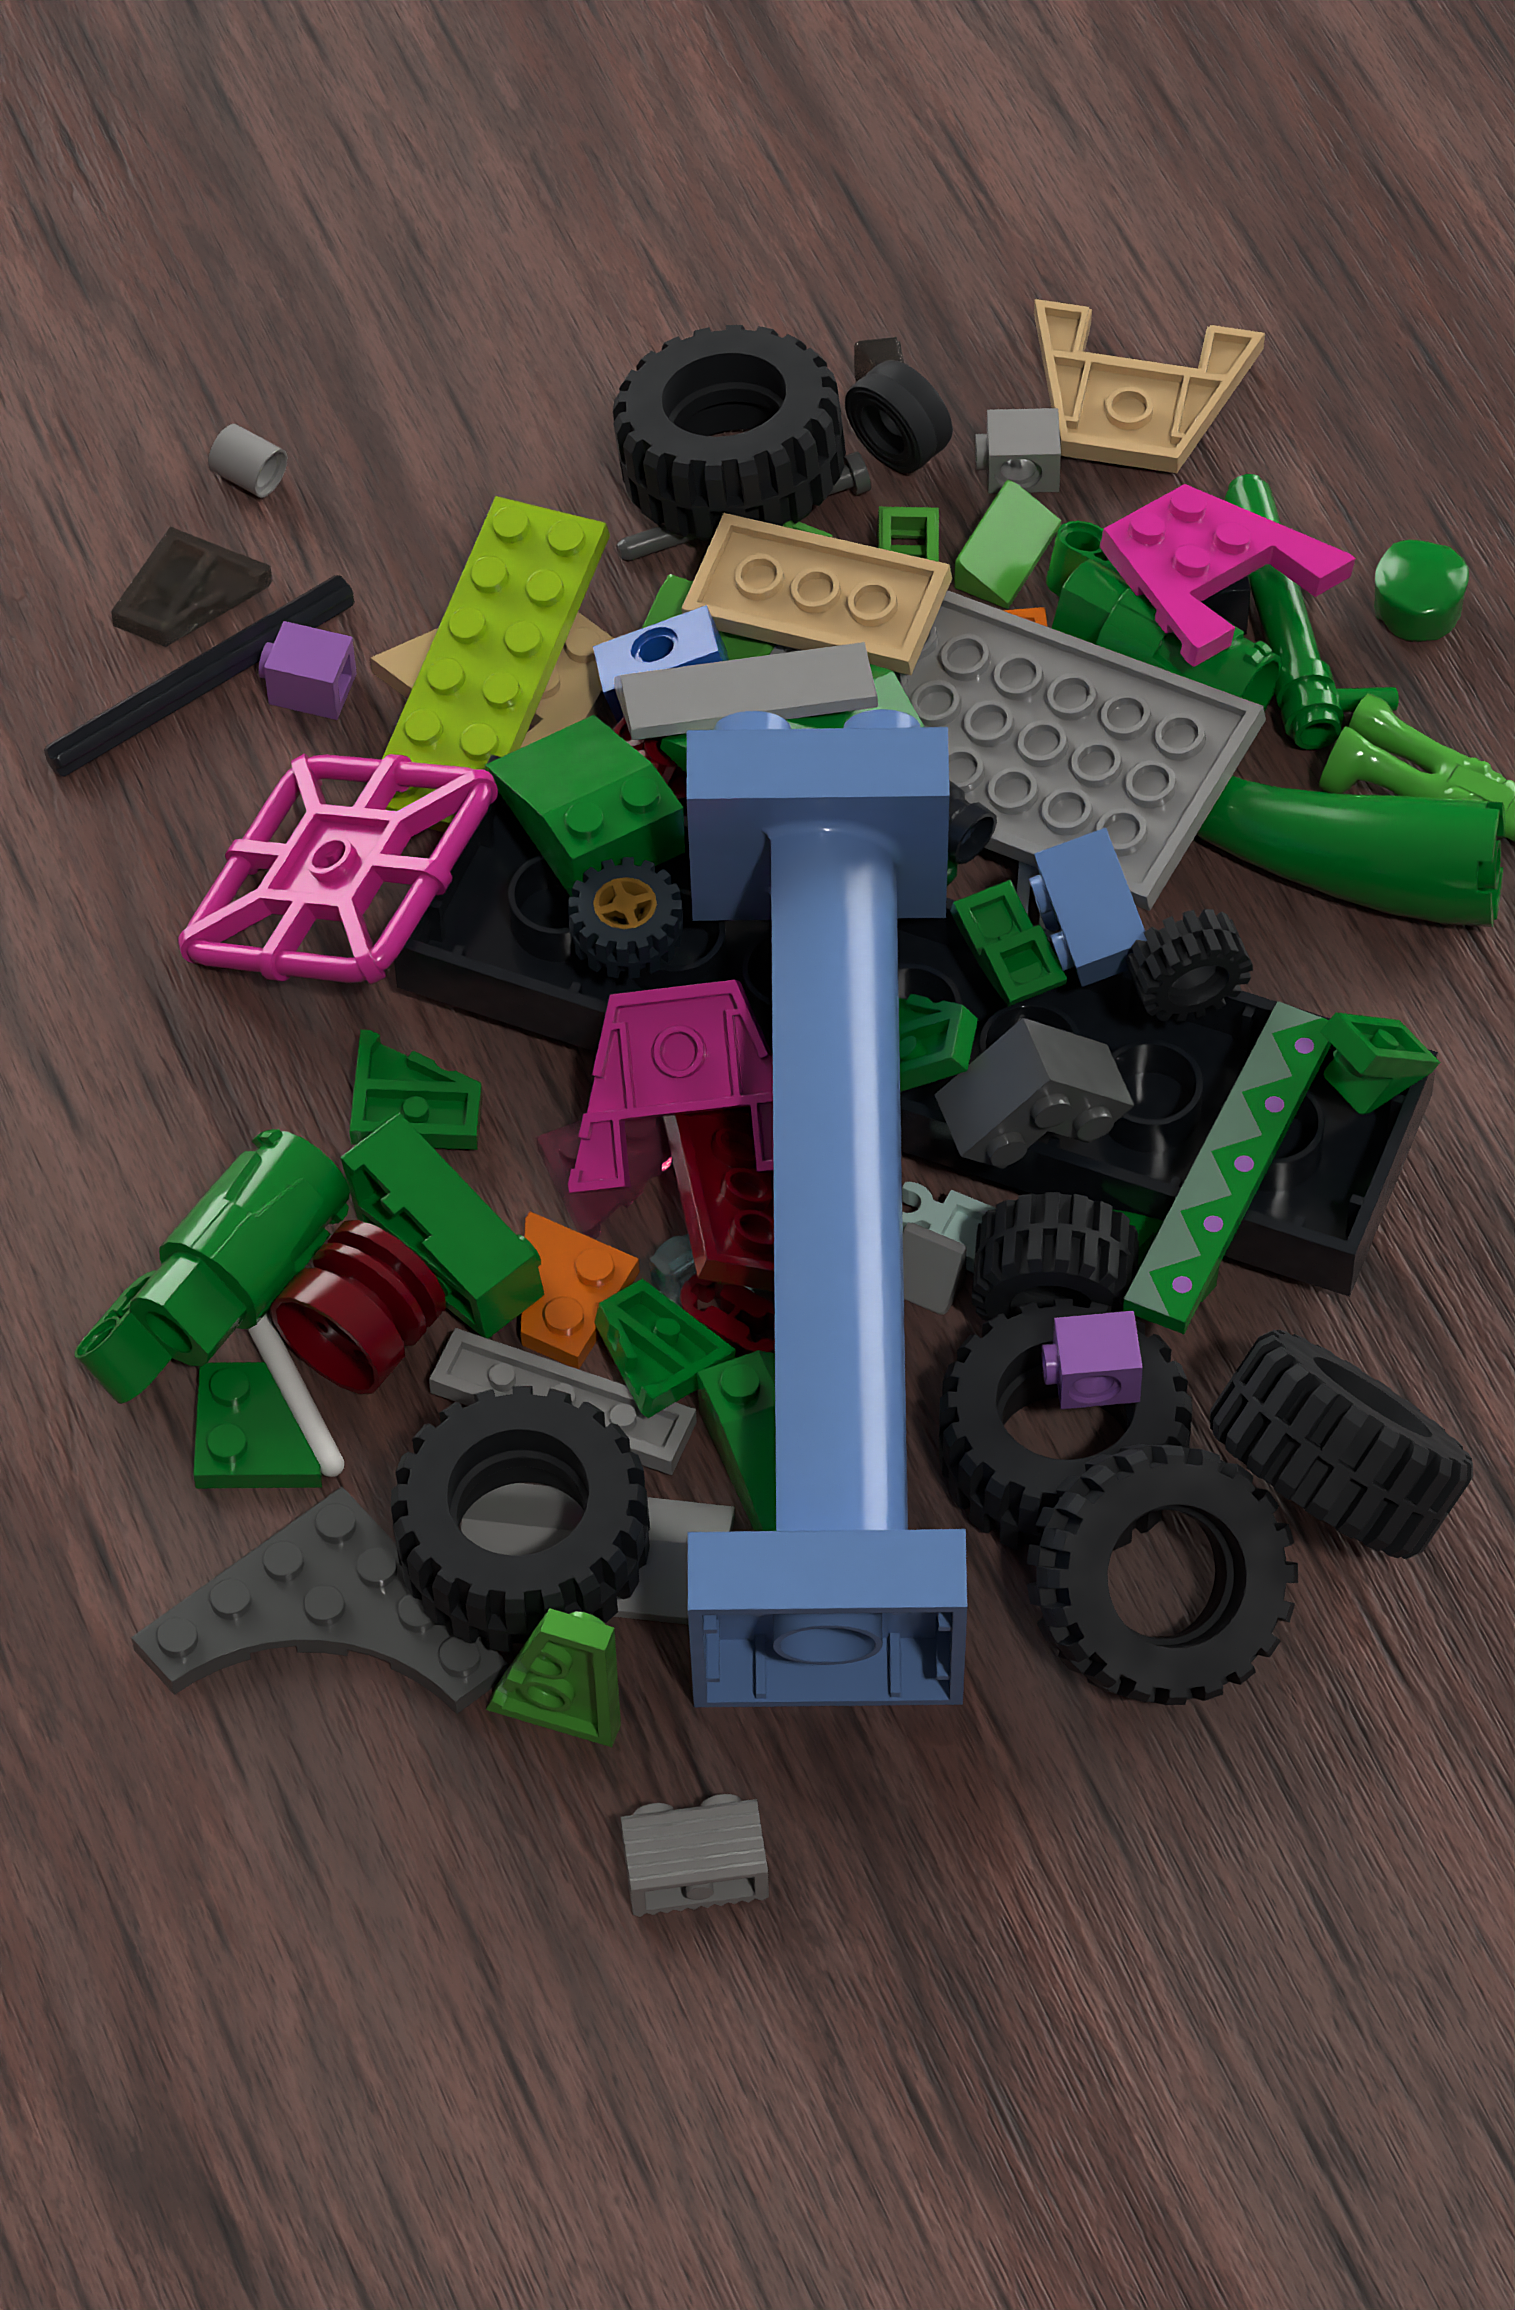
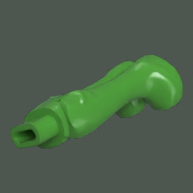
(1364, 756)

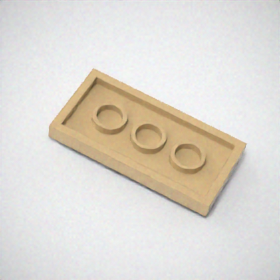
(818, 591)

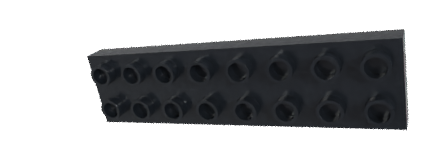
(507, 953)

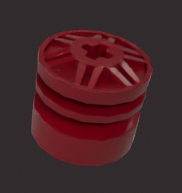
(358, 1306)

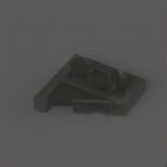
(186, 587)

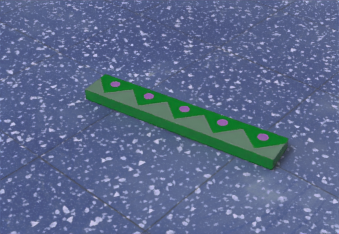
(1229, 1169)

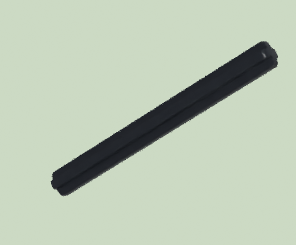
(193, 678)

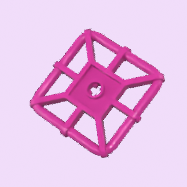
(337, 866)

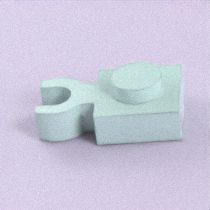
(954, 1218)

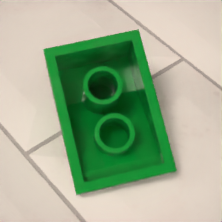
(590, 801)

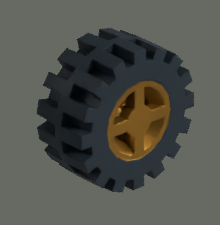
(640, 897)

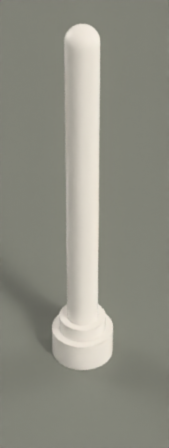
(297, 1396)

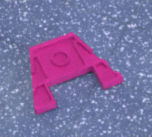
(1198, 545)
(673, 1057)

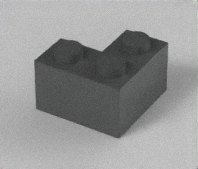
(1032, 1085)

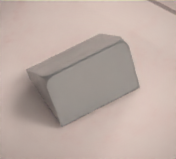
(932, 1268)

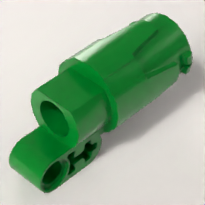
(1106, 612)
(220, 1264)

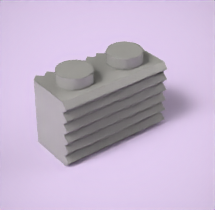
(694, 1855)

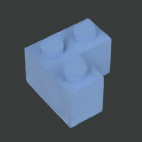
(1090, 905)

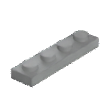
(480, 1364)

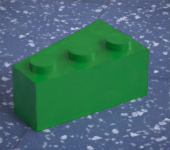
(425, 1203)

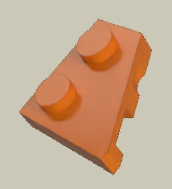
(575, 1279)

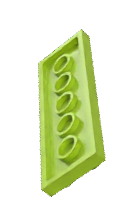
(498, 640)

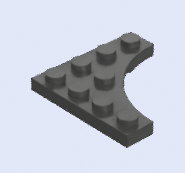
(328, 1589)

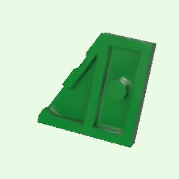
(933, 1040)
(434, 1101)
(657, 1345)
(248, 1432)

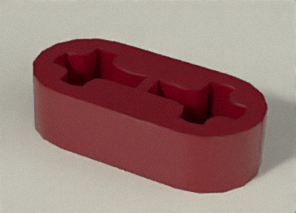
(739, 1313)

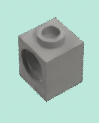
(1021, 448)

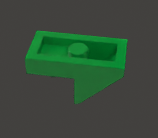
(1374, 1059)

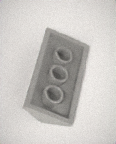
(780, 684)
(536, 1517)

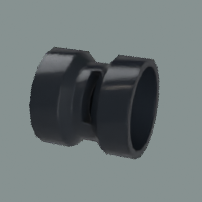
(969, 826)

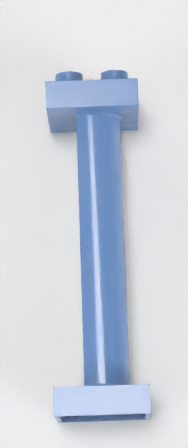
(832, 846)

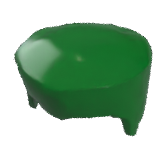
(1420, 589)

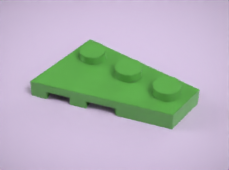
(564, 1678)

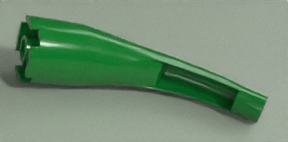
(1376, 851)

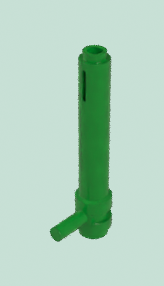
(1305, 686)

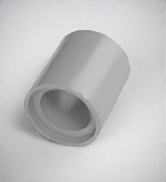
(247, 460)

